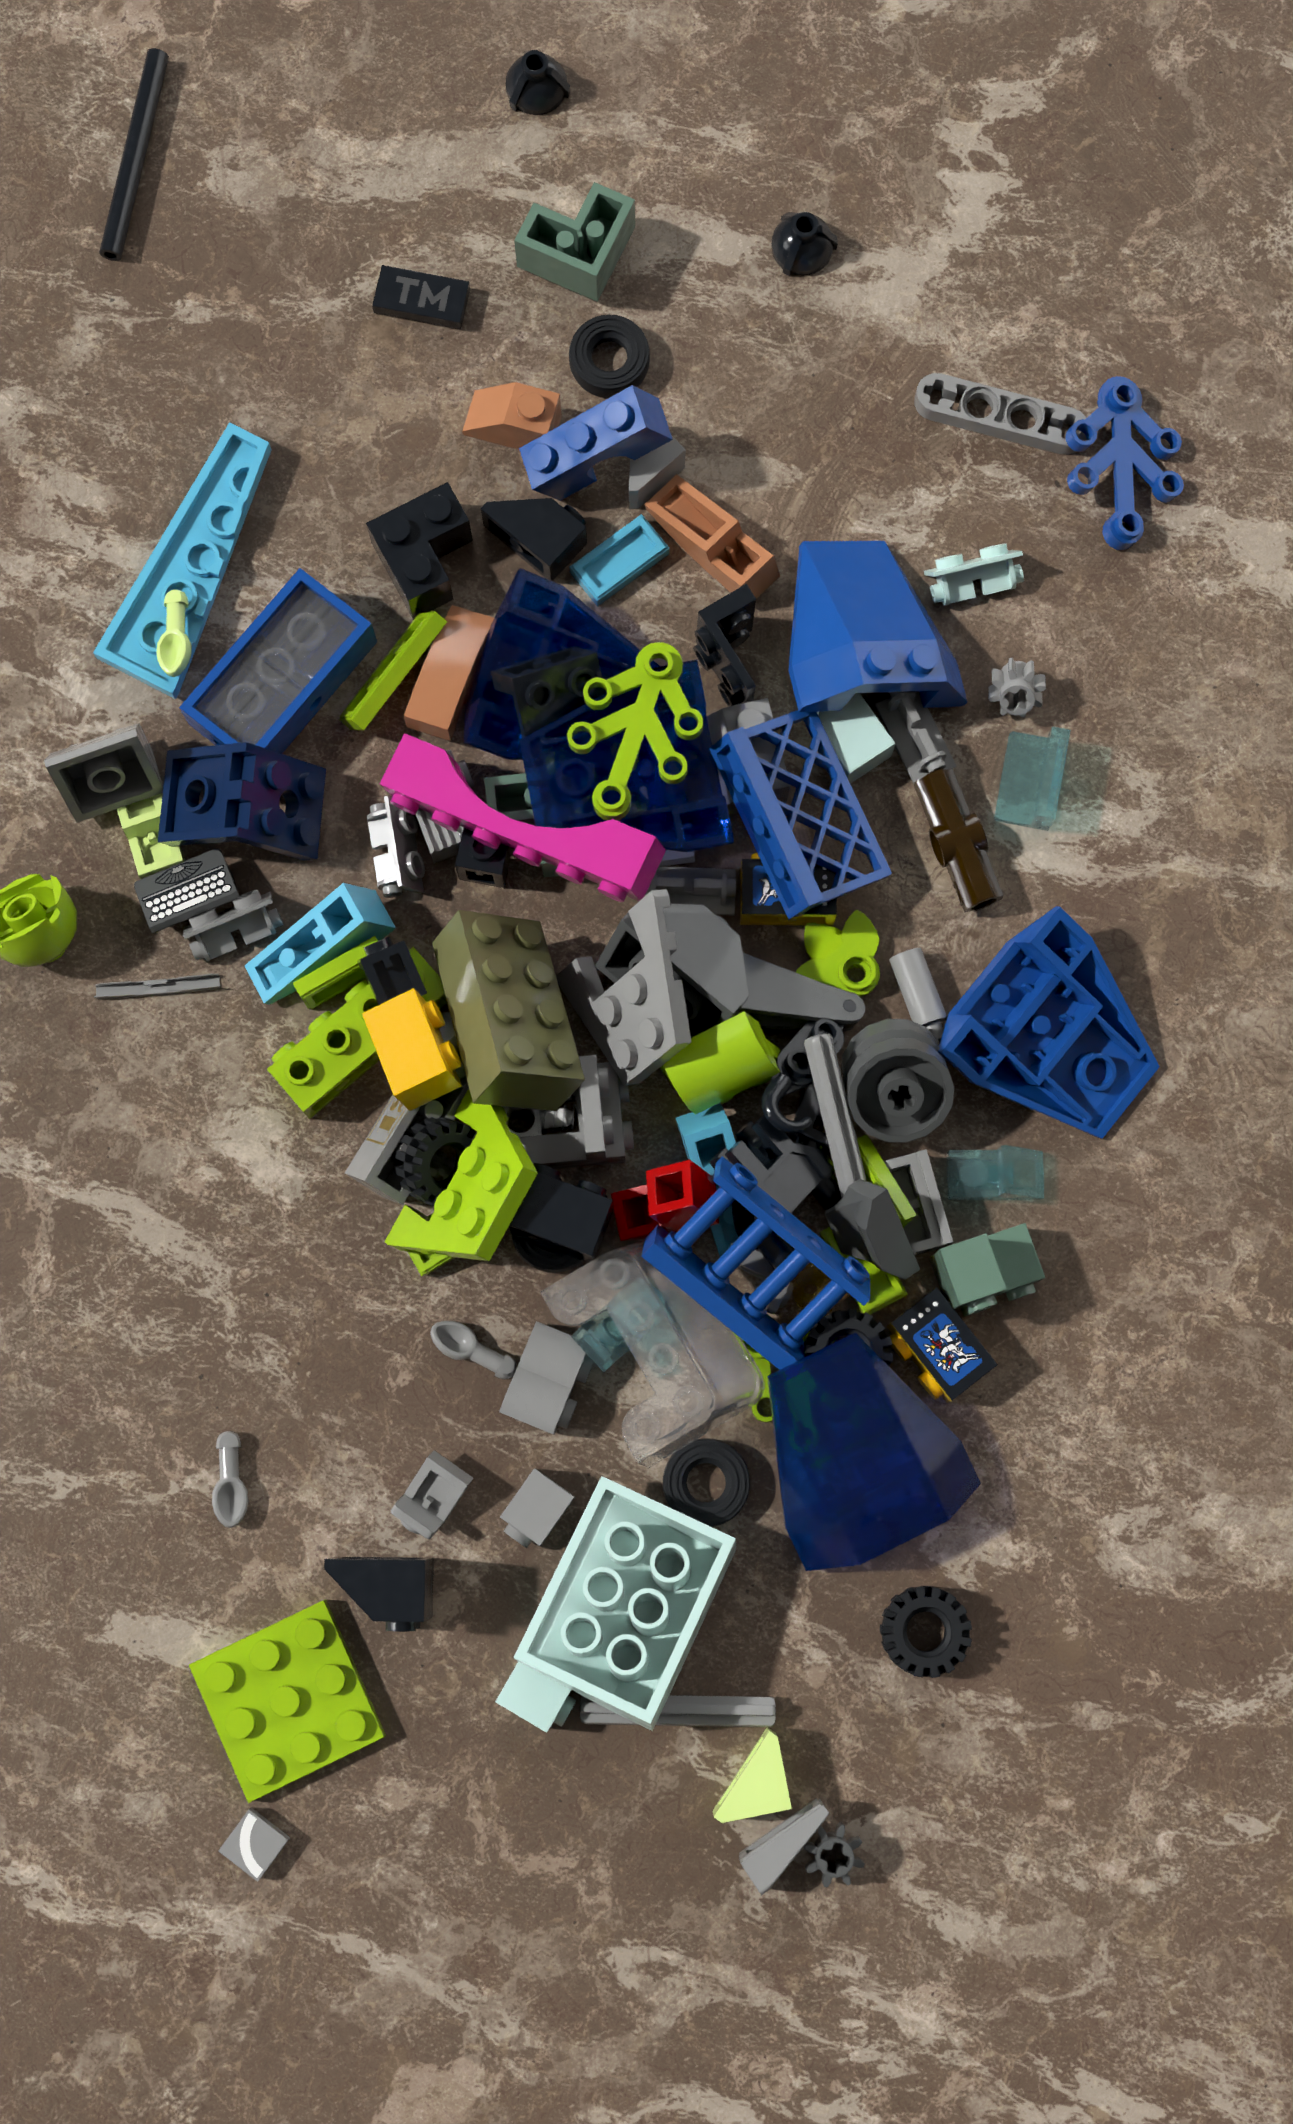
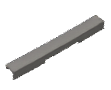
(157, 987)

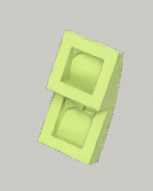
(141, 827)

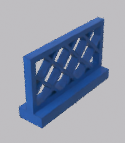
(766, 815)

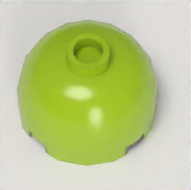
(35, 921)

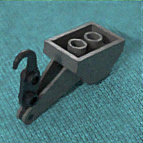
(725, 982)

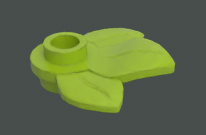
(837, 951)

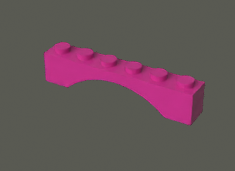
(604, 853)

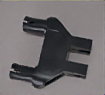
(784, 1172)

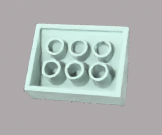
(626, 1602)

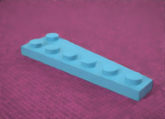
(189, 559)

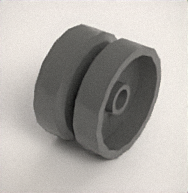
(896, 1080)

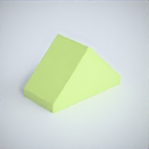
(758, 1785)

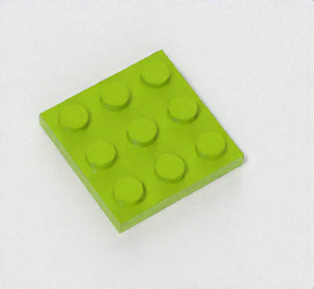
(287, 1700)

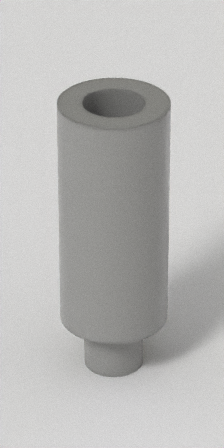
(919, 990)

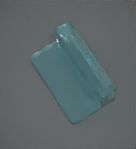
(1032, 779)

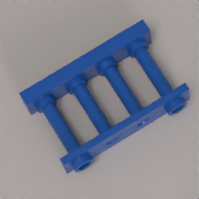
(747, 1312)

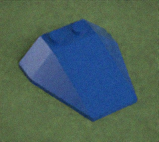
(864, 631)
(1051, 1029)

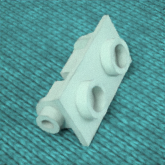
(956, 576)

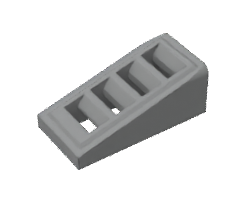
(775, 1850)

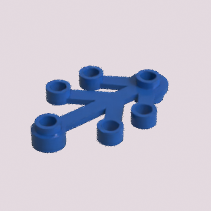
(1125, 456)

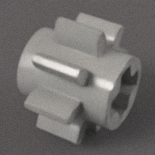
(1017, 687)

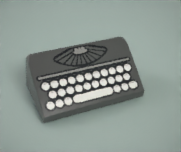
(186, 890)

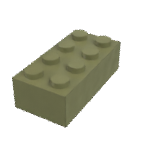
(507, 1011)

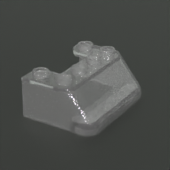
(687, 1355)

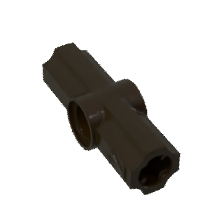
(958, 840)

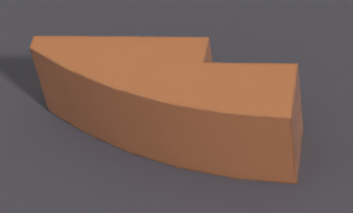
(712, 537)
(448, 673)

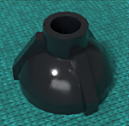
(536, 90)
(799, 251)

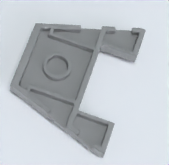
(644, 1013)

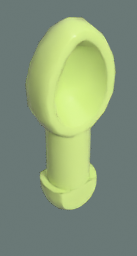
(174, 645)

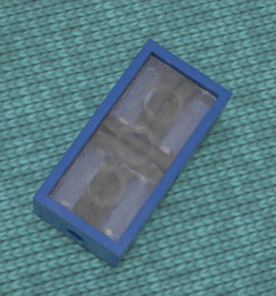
(281, 668)

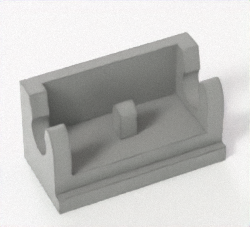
(917, 1181)

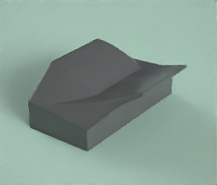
(871, 1230)

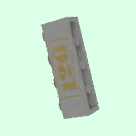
(376, 1158)

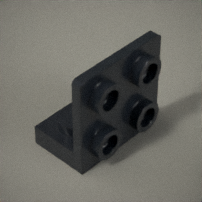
(718, 632)
(548, 685)

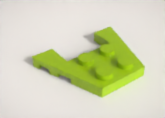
(481, 1196)

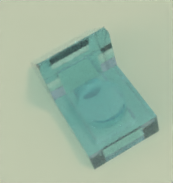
(995, 1174)

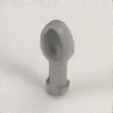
(461, 1343)
(229, 1494)

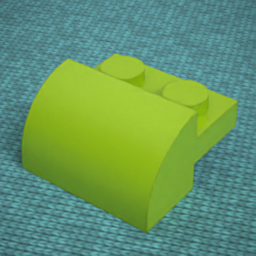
(722, 1063)

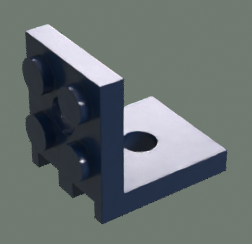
(242, 799)

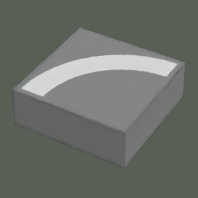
(254, 1844)

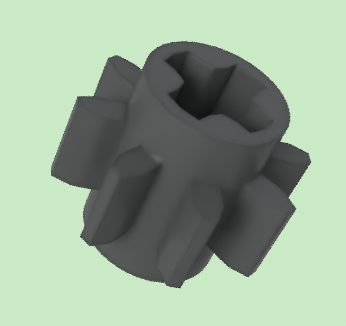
(840, 1867)

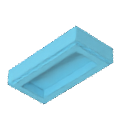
(619, 560)

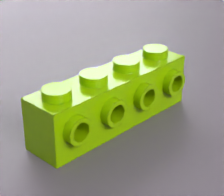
(339, 1046)

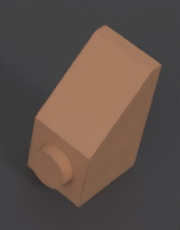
(512, 414)

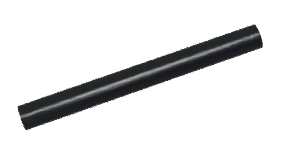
(134, 154)

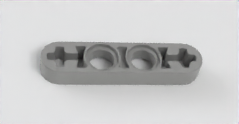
(998, 422)

